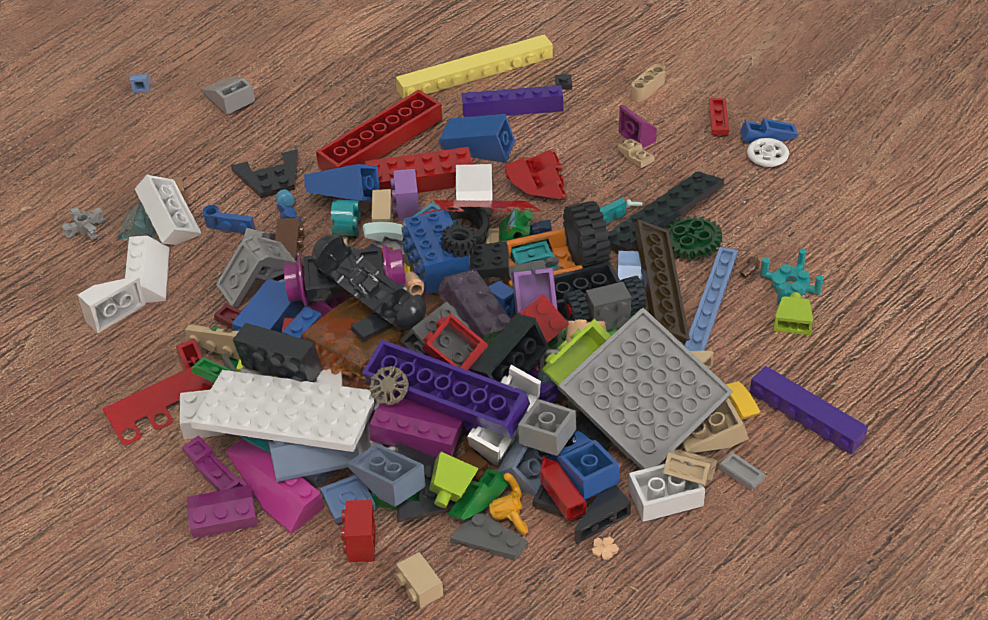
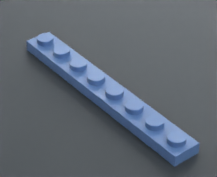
(711, 299)

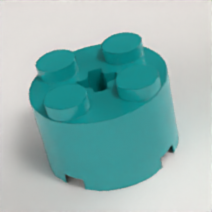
(345, 218)

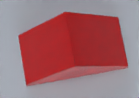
(188, 353)

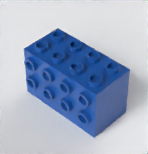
(424, 249)

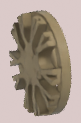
(389, 385)

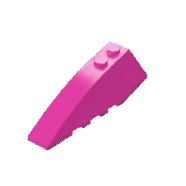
(286, 501)

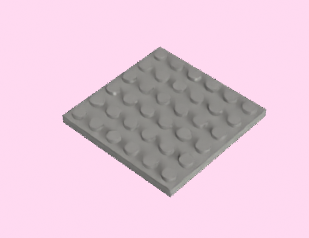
(645, 390)

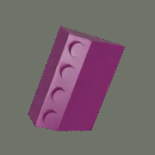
(415, 427)

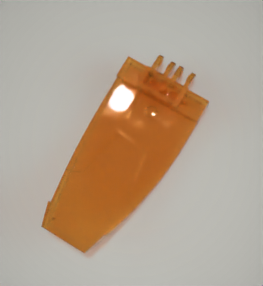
(341, 347)

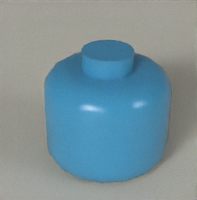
(285, 198)

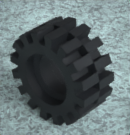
(459, 240)

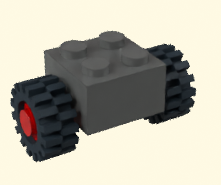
(607, 303)

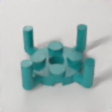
(786, 273)

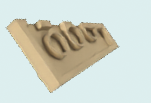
(213, 341)

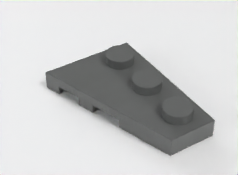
(489, 535)

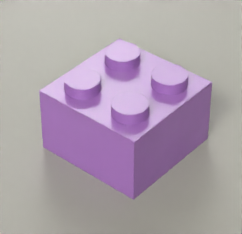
(405, 193)

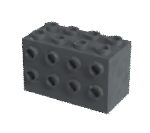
(447, 342)

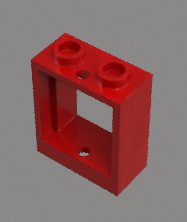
(461, 330)

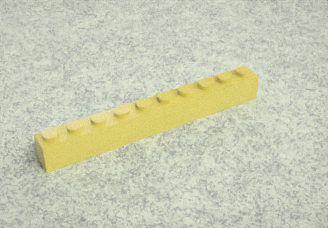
(475, 66)

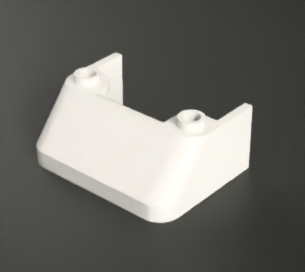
(494, 445)

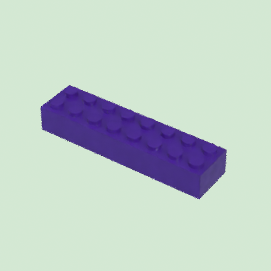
(452, 389)

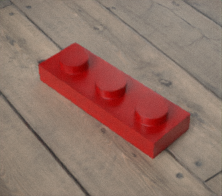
(718, 116)

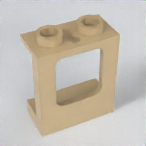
(699, 471)

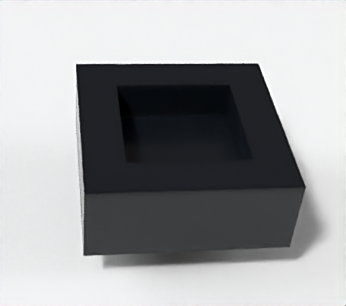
(564, 80)

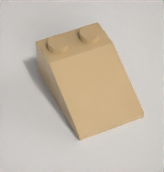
(718, 431)

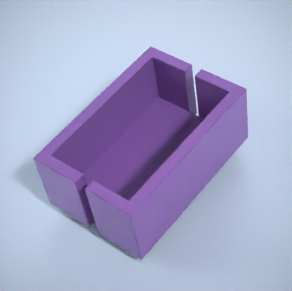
(529, 286)

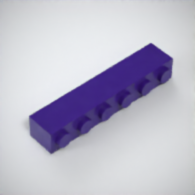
(513, 101)
(808, 409)

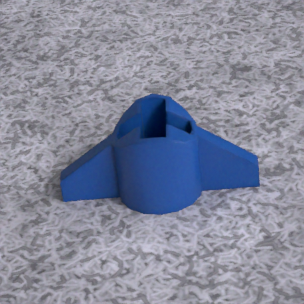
(286, 212)

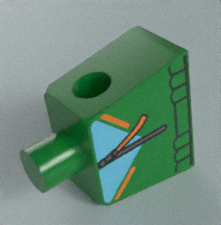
(515, 226)

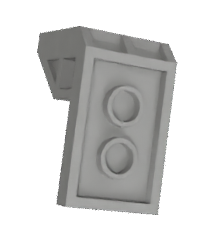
(247, 265)

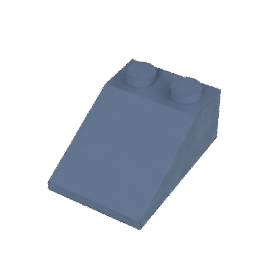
(388, 474)

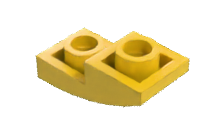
(742, 401)

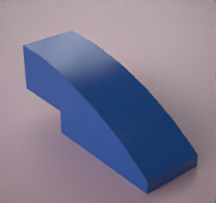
(768, 129)

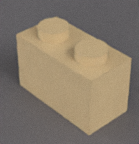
(419, 580)

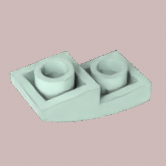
(379, 230)

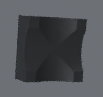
(491, 260)

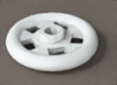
(768, 152)

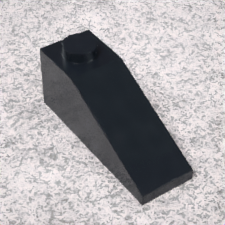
(605, 511)

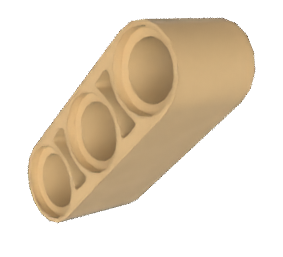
(648, 83)

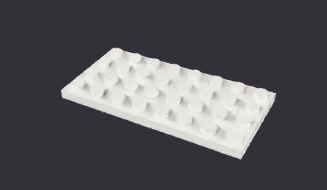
(285, 410)

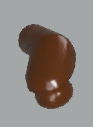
(752, 264)

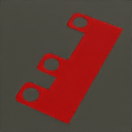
(484, 203)
(152, 402)

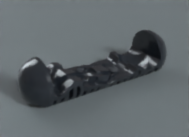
(364, 281)

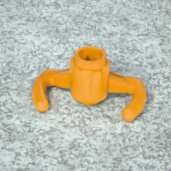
(510, 505)

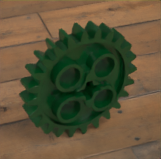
(694, 237)

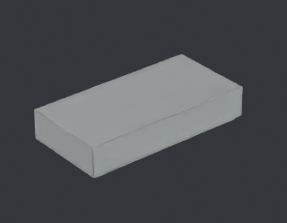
(742, 471)

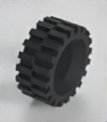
(586, 234)

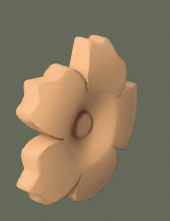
(604, 548)

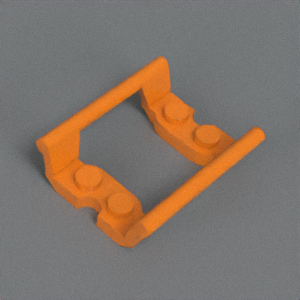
(558, 246)

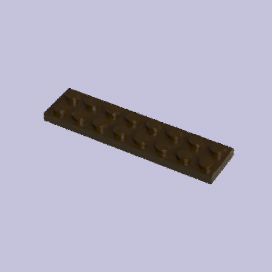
(661, 279)

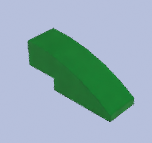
(479, 495)

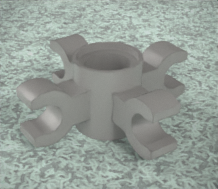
(83, 223)

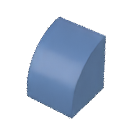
(140, 83)

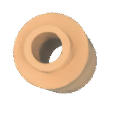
(414, 283)

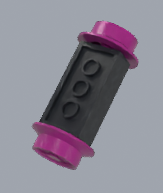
(310, 284)

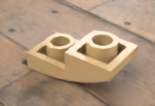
(633, 151)

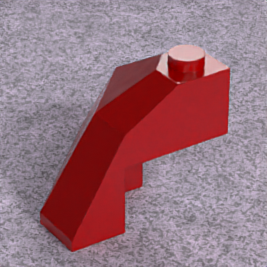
(538, 175)

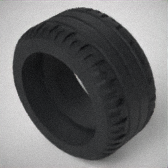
(476, 216)

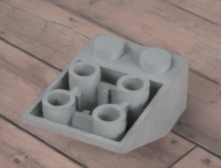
(230, 93)

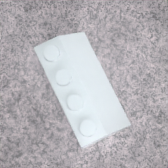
(167, 210)
(150, 263)

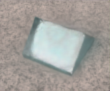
(137, 224)

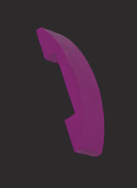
(210, 467)

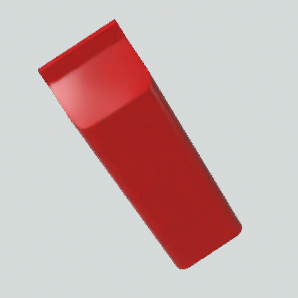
(562, 490)

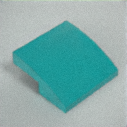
(532, 253)

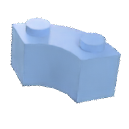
(629, 265)

